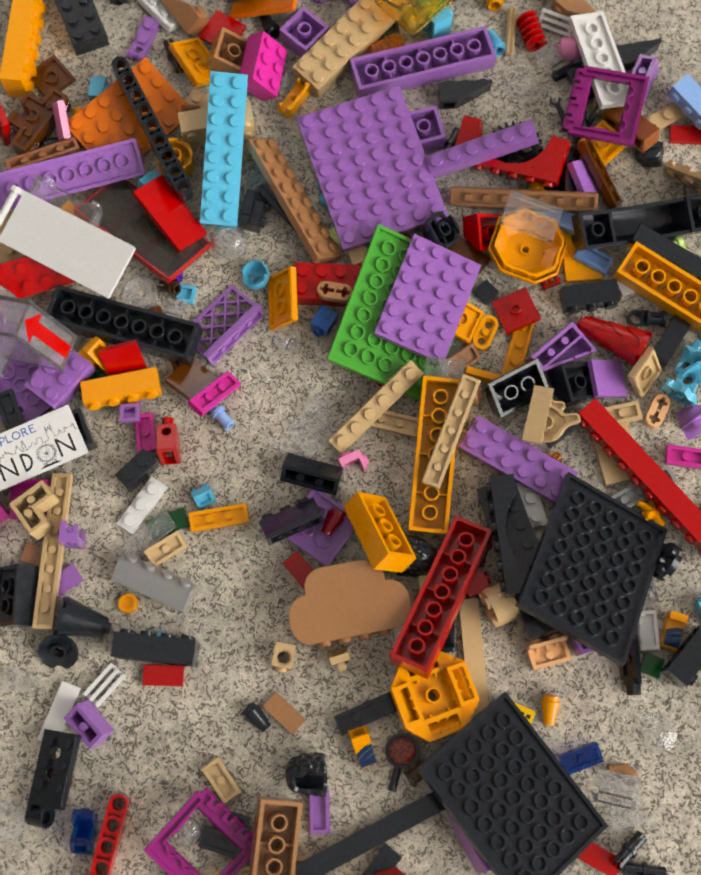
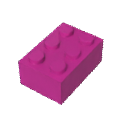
(264, 65)

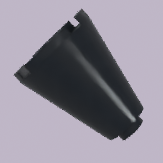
(80, 620)

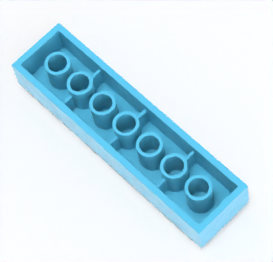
(223, 148)

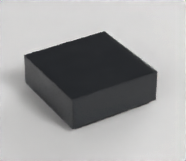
(485, 292)

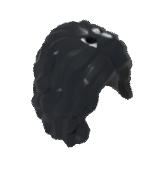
(425, 556)
(307, 774)

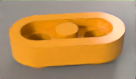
(485, 333)

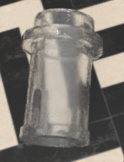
(285, 80)

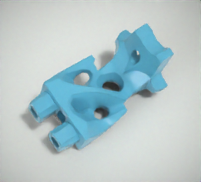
(677, 389)

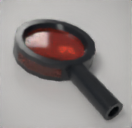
(401, 752)

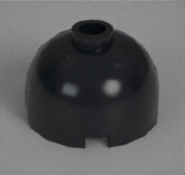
(441, 232)

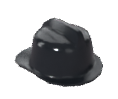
(651, 157)

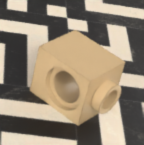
(280, 648)

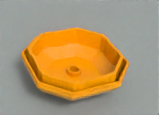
(530, 267)

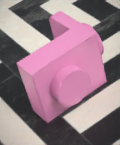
(349, 458)

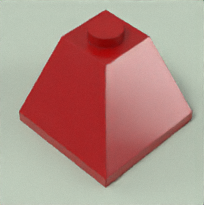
(479, 229)

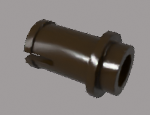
(172, 288)

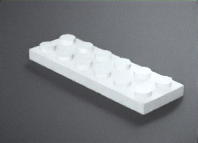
(599, 51)

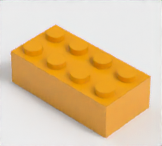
(379, 532)

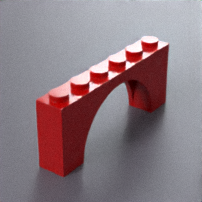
(544, 168)

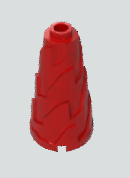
(622, 340)

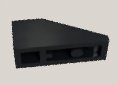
(630, 52)

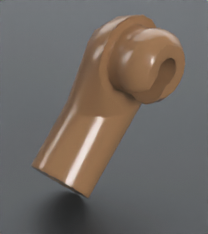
(622, 768)

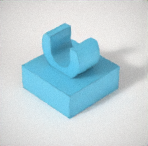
(203, 496)

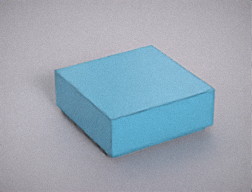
(187, 293)

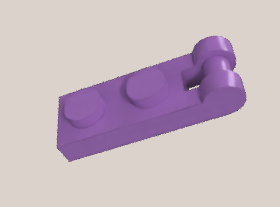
(143, 39)

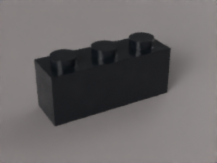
(589, 296)
(311, 474)

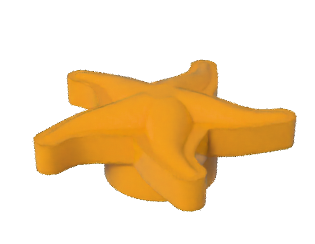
(650, 511)

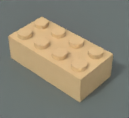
(194, 124)

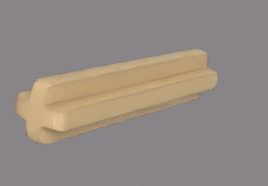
(510, 31)

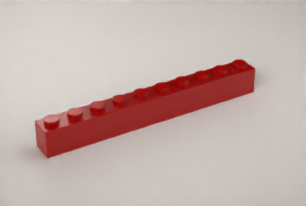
(643, 471)

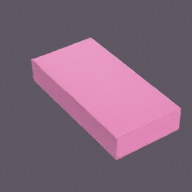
(61, 120)

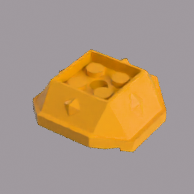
(453, 700)

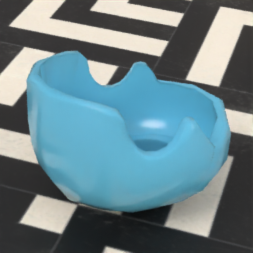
(257, 268)

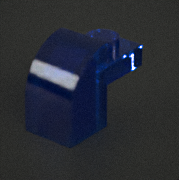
(84, 831)

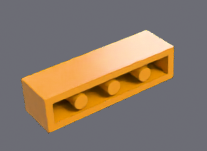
(121, 388)

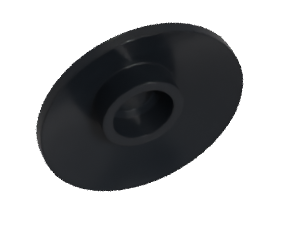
(53, 656)

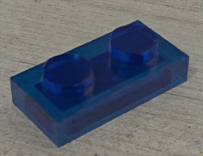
(581, 757)

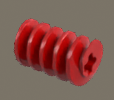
(531, 31)

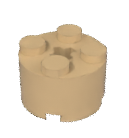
(499, 609)

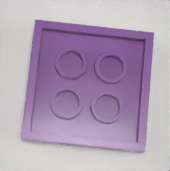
(316, 543)

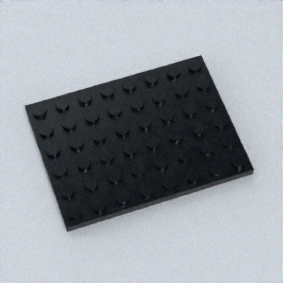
(592, 569)
(511, 794)

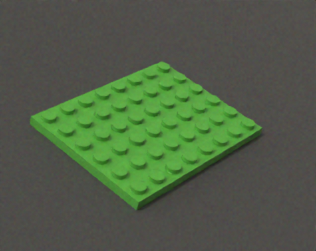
(354, 341)

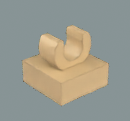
(339, 657)

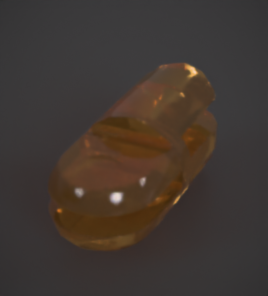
(389, 42)

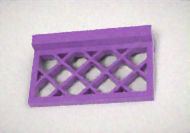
(235, 331)

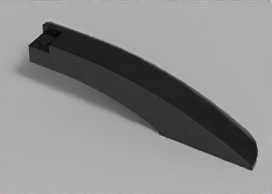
(617, 225)

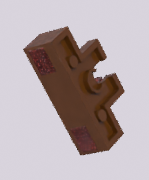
(36, 121)

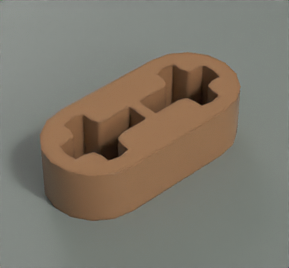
(334, 287)

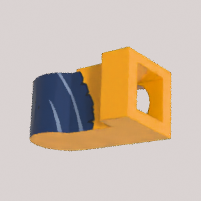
(673, 630)
(362, 746)

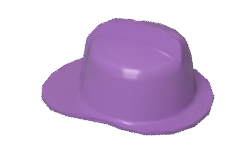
(690, 421)

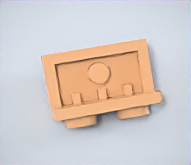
(549, 652)

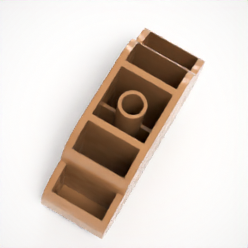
(348, 604)

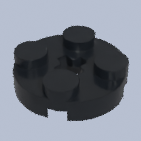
(668, 561)

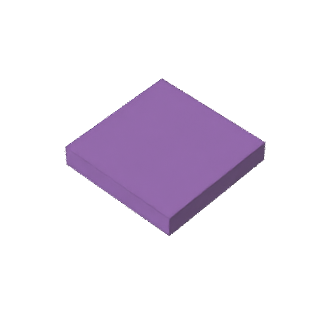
(582, 177)
(607, 378)

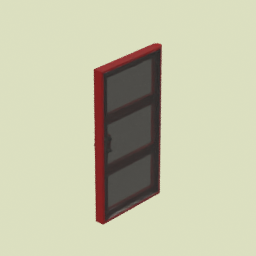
(129, 222)

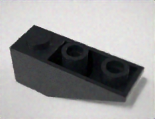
(458, 93)

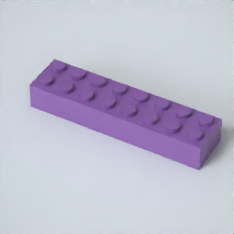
(423, 62)

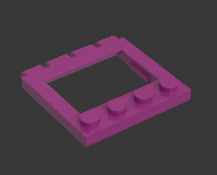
(631, 110)
(173, 862)

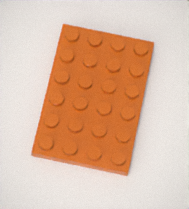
(111, 119)

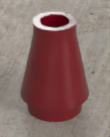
(332, 521)

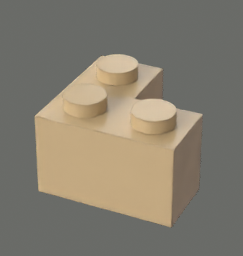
(32, 506)

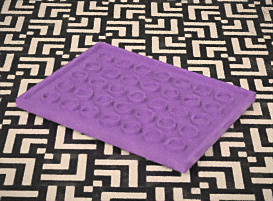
(370, 166)

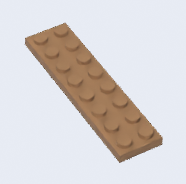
(293, 200)

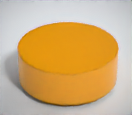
(128, 603)

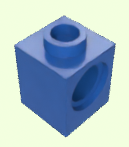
(323, 321)

